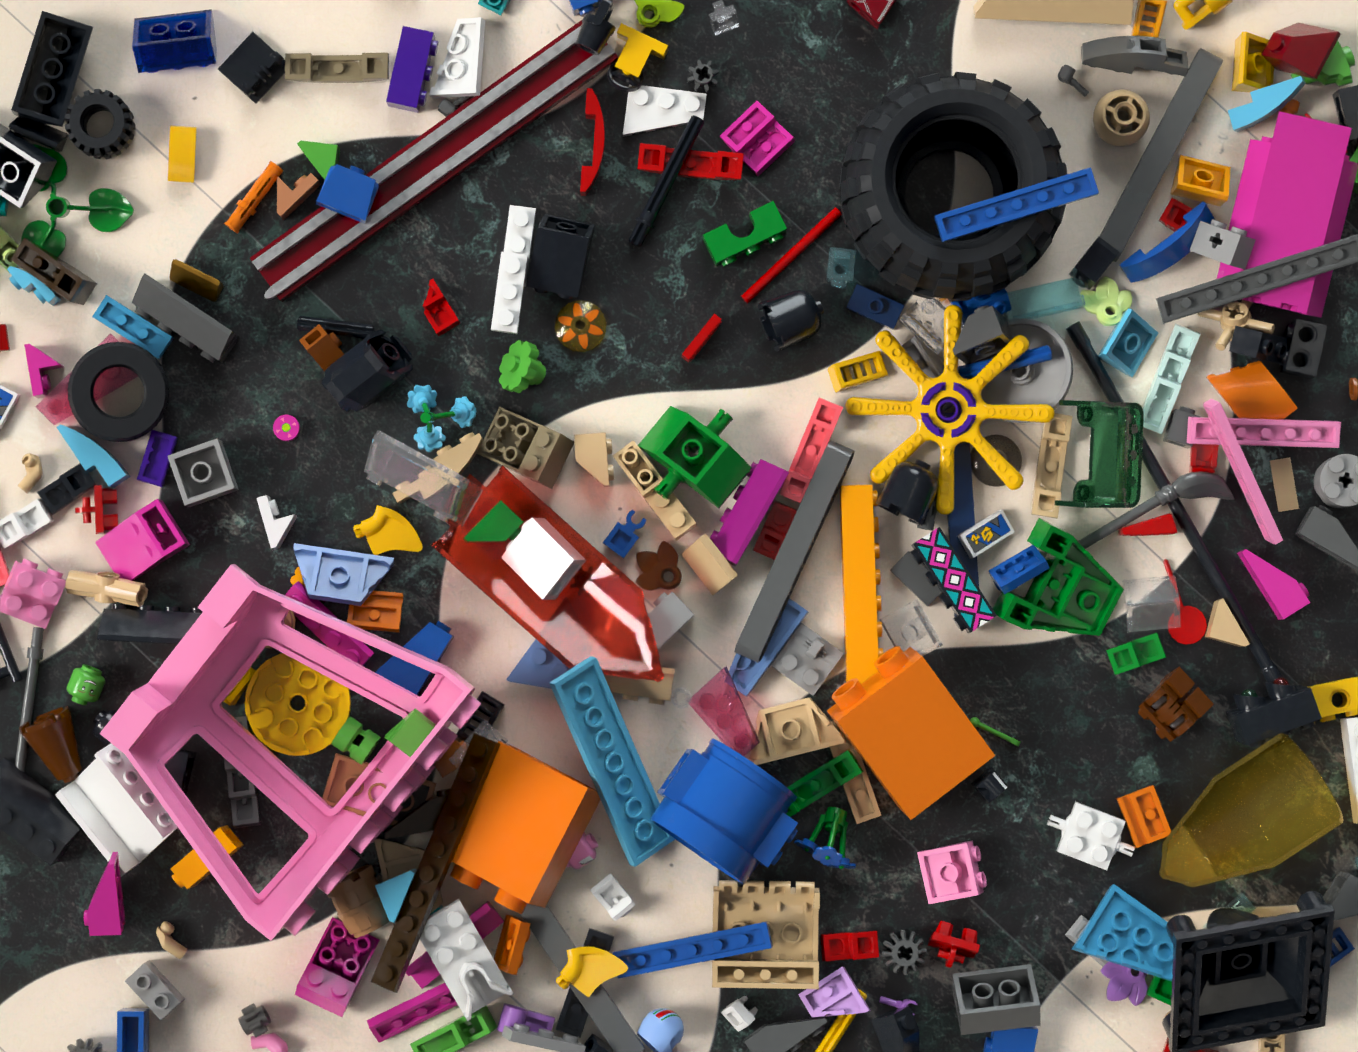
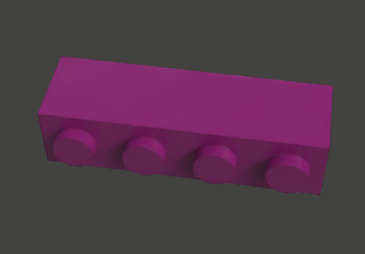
(748, 510)

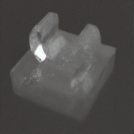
(723, 18)

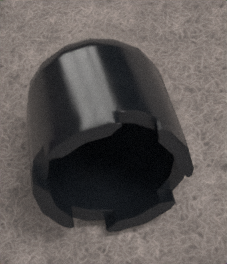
(791, 318)
(909, 491)

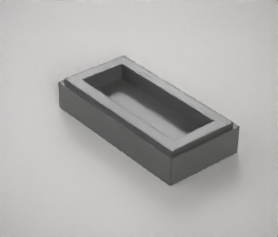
(914, 579)

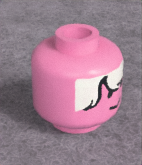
(584, 852)

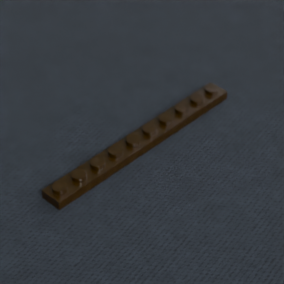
(435, 863)

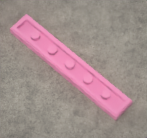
(1269, 432)
(1242, 471)

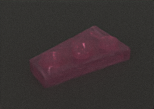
(725, 714)

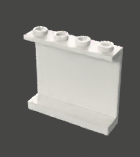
(117, 809)

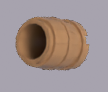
(359, 902)

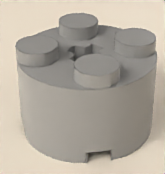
(1328, 485)

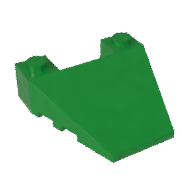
(1067, 597)

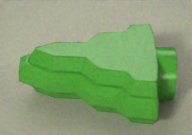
(1336, 67)

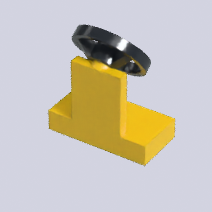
(634, 57)

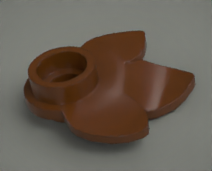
(656, 565)

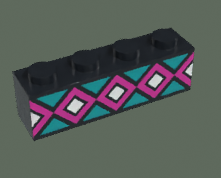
(953, 581)

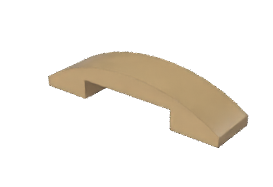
(1051, 466)

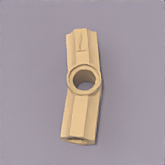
(106, 587)

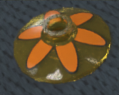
(583, 339)

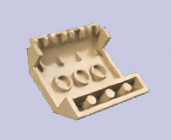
(793, 931)

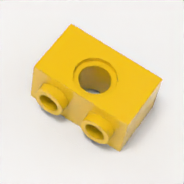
(1323, 695)

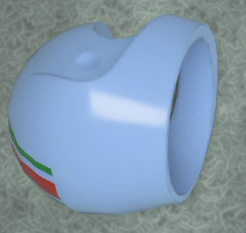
(661, 1030)

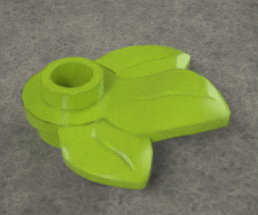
(663, 10)

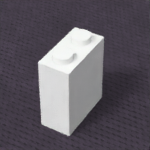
(543, 558)

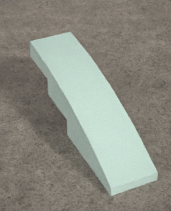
(1169, 377)

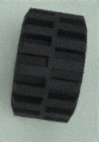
(84, 109)

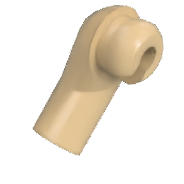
(33, 472)

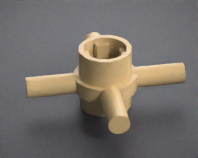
(1234, 315)

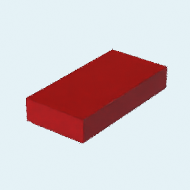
(702, 338)

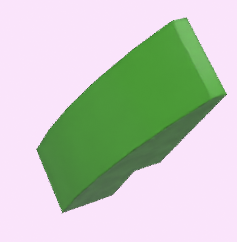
(457, 1033)

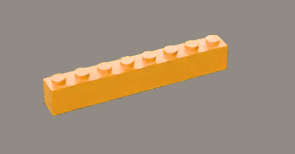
(860, 580)

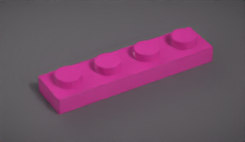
(333, 639)
(411, 1012)

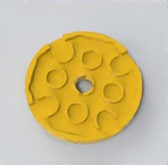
(280, 725)

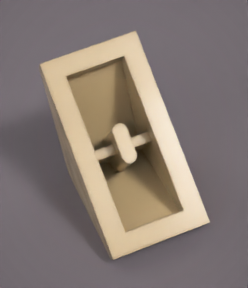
(1224, 627)

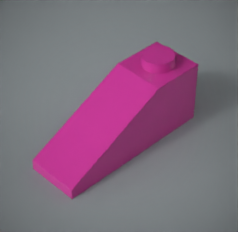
(1278, 588)
(106, 907)

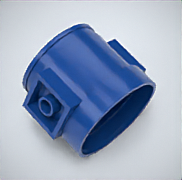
(726, 810)

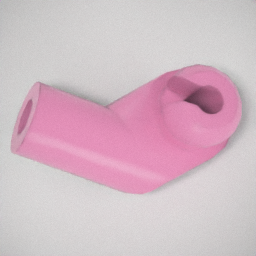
(270, 1041)

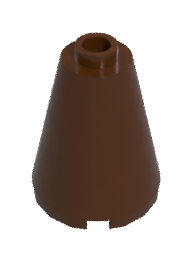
(55, 743)

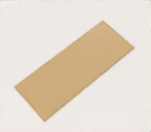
(1284, 484)

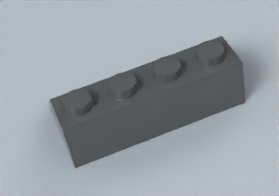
(184, 319)

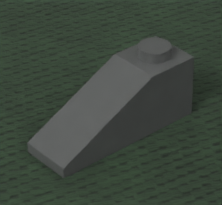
(1328, 535)

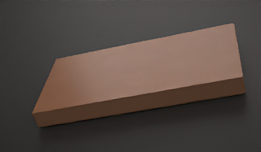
(345, 773)

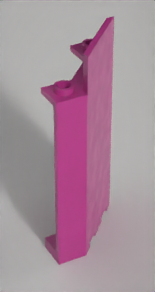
(1294, 200)

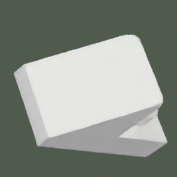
(275, 528)

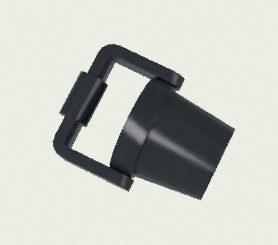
(596, 29)

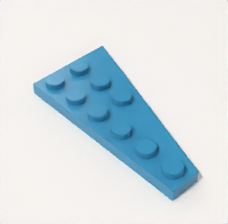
(1128, 935)

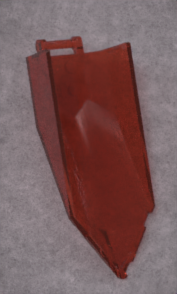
(595, 613)

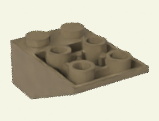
(526, 447)

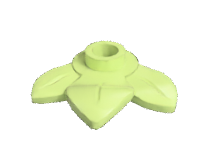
(1107, 298)

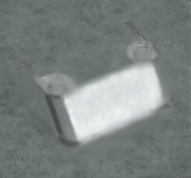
(421, 478)

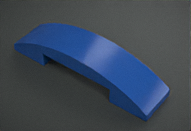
(1168, 252)

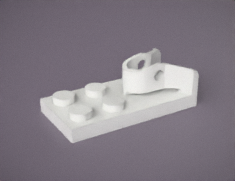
(463, 959)

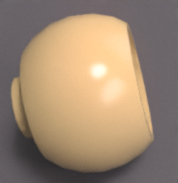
(1133, 105)

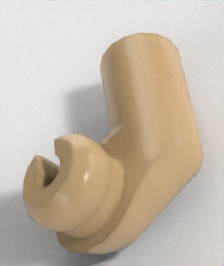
(167, 942)

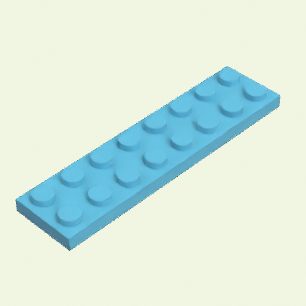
(610, 759)

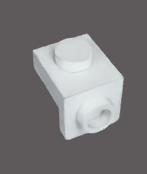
(613, 897)

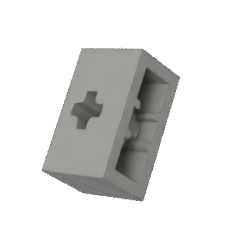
(1222, 244)
(154, 990)

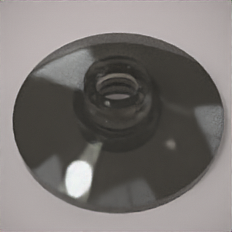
(1006, 448)

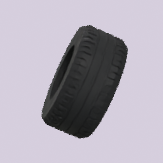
(82, 391)

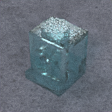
(842, 257)

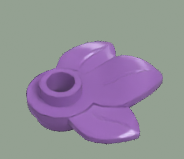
(1124, 984)

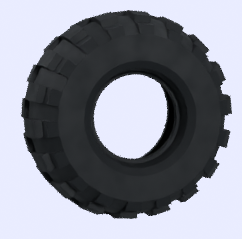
(936, 117)

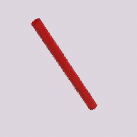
(791, 255)

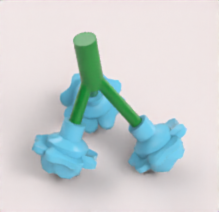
(421, 400)

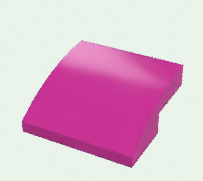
(758, 137)

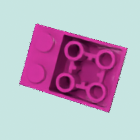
(142, 541)
(336, 968)

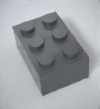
(996, 999)

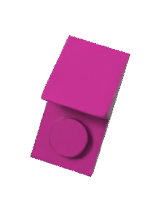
(37, 364)

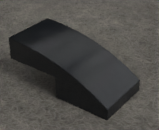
(66, 488)

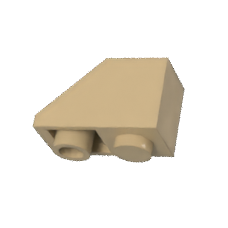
(592, 456)

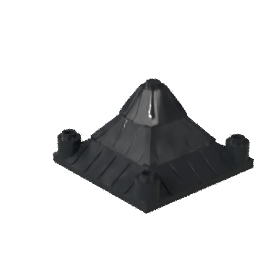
(1249, 975)

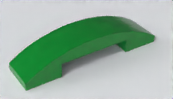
(823, 780)

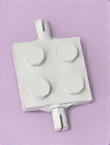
(1091, 835)

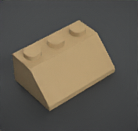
(633, 688)

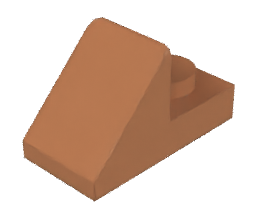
(290, 199)

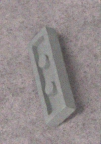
(543, 1039)

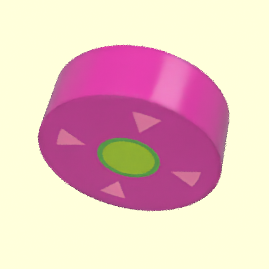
(286, 427)

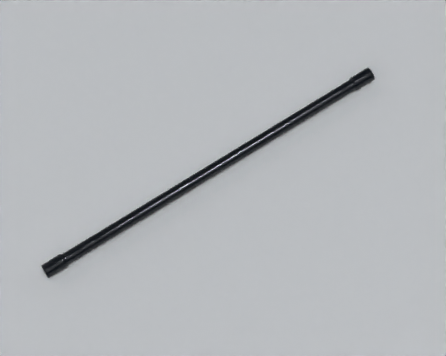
(1268, 668)

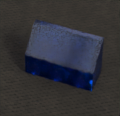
(174, 41)

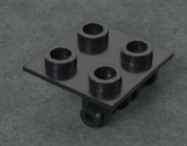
(253, 67)

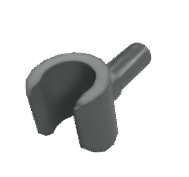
(1065, 75)
(447, 107)

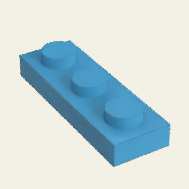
(132, 327)

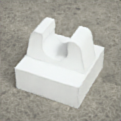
(738, 1014)

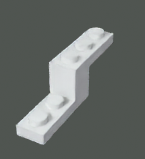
(513, 269)

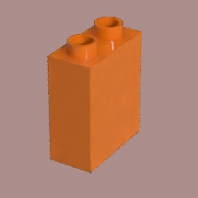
(909, 730)
(523, 829)

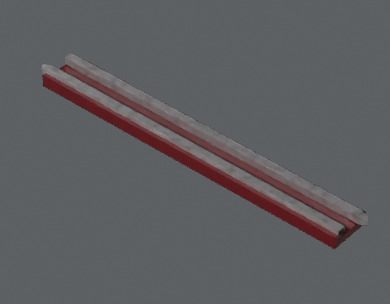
(433, 160)

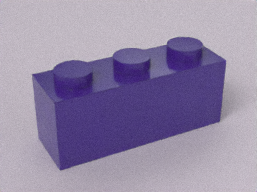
(412, 69)

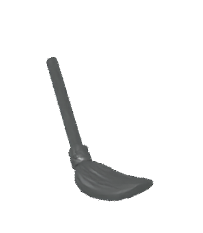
(1187, 486)

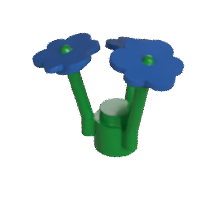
(834, 823)

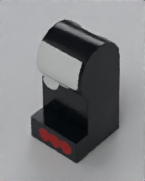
(989, 785)

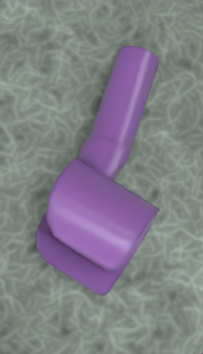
(896, 1003)

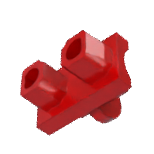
(102, 497)
(954, 948)

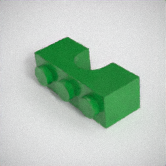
(725, 246)

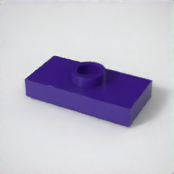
(155, 460)

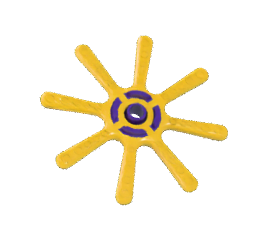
(969, 413)

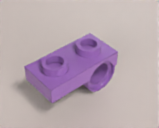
(513, 1014)

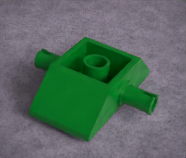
(712, 472)

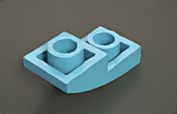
(28, 282)

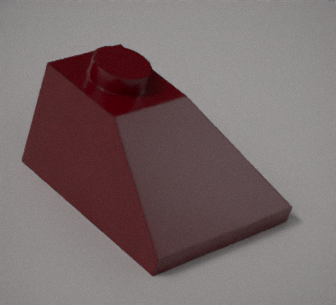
(1300, 49)

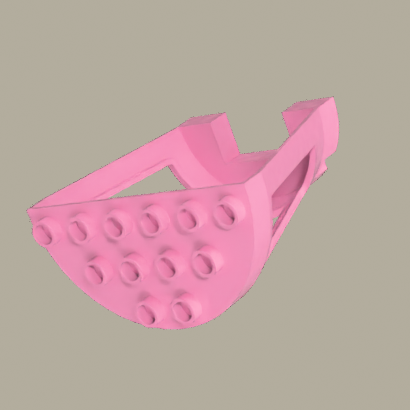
(188, 699)

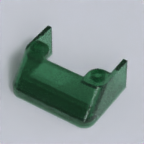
(1113, 456)

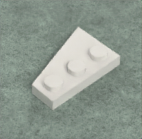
(463, 63)
(661, 108)

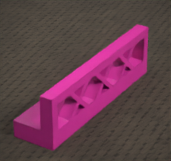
(485, 921)

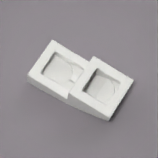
(24, 523)

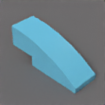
(1265, 103)
(94, 456)

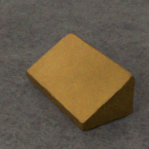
(195, 280)

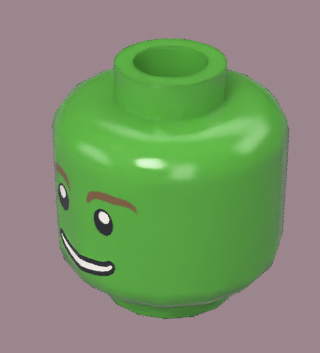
(85, 684)

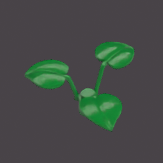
(107, 210)

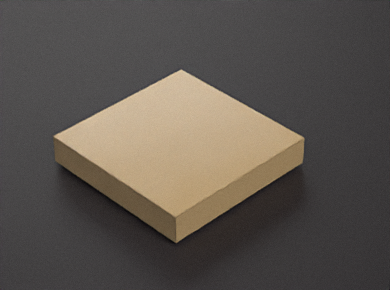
(709, 564)

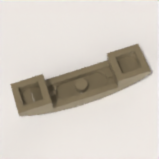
(336, 68)

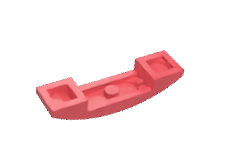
(811, 449)

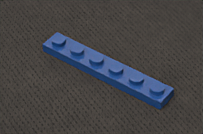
(1016, 205)
(695, 949)

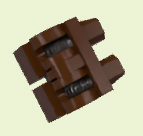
(1172, 707)

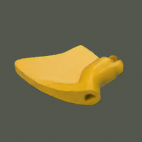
(388, 531)
(589, 968)

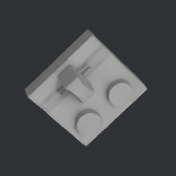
(807, 659)

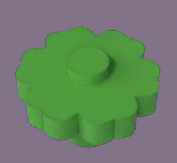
(521, 367)

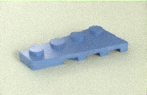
(747, 672)

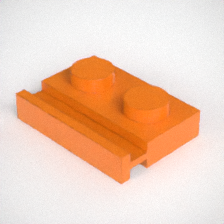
(379, 612)
(1144, 816)
(511, 944)

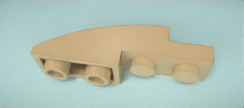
(453, 458)
(645, 479)

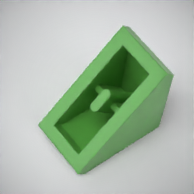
(320, 155)
(410, 732)

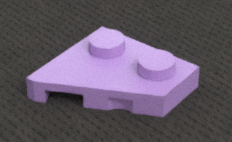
(834, 997)

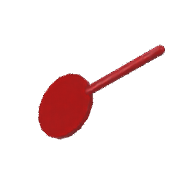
(1191, 620)

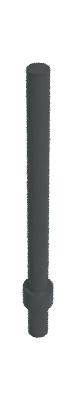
(34, 654)

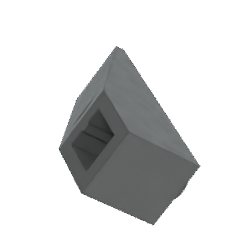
(784, 1034)

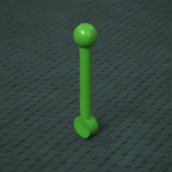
(976, 723)

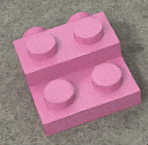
(31, 593)
(952, 872)

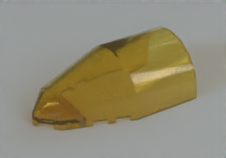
(1251, 817)

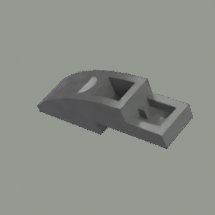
(1128, 52)

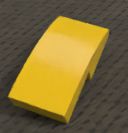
(182, 153)

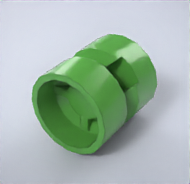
(348, 735)

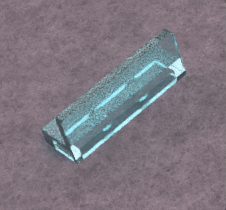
(1044, 300)

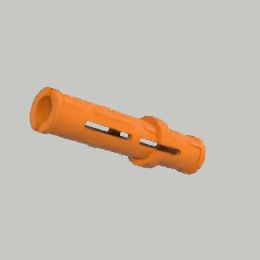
(257, 192)

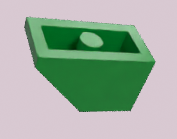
(496, 526)

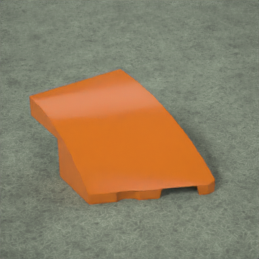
(1253, 392)

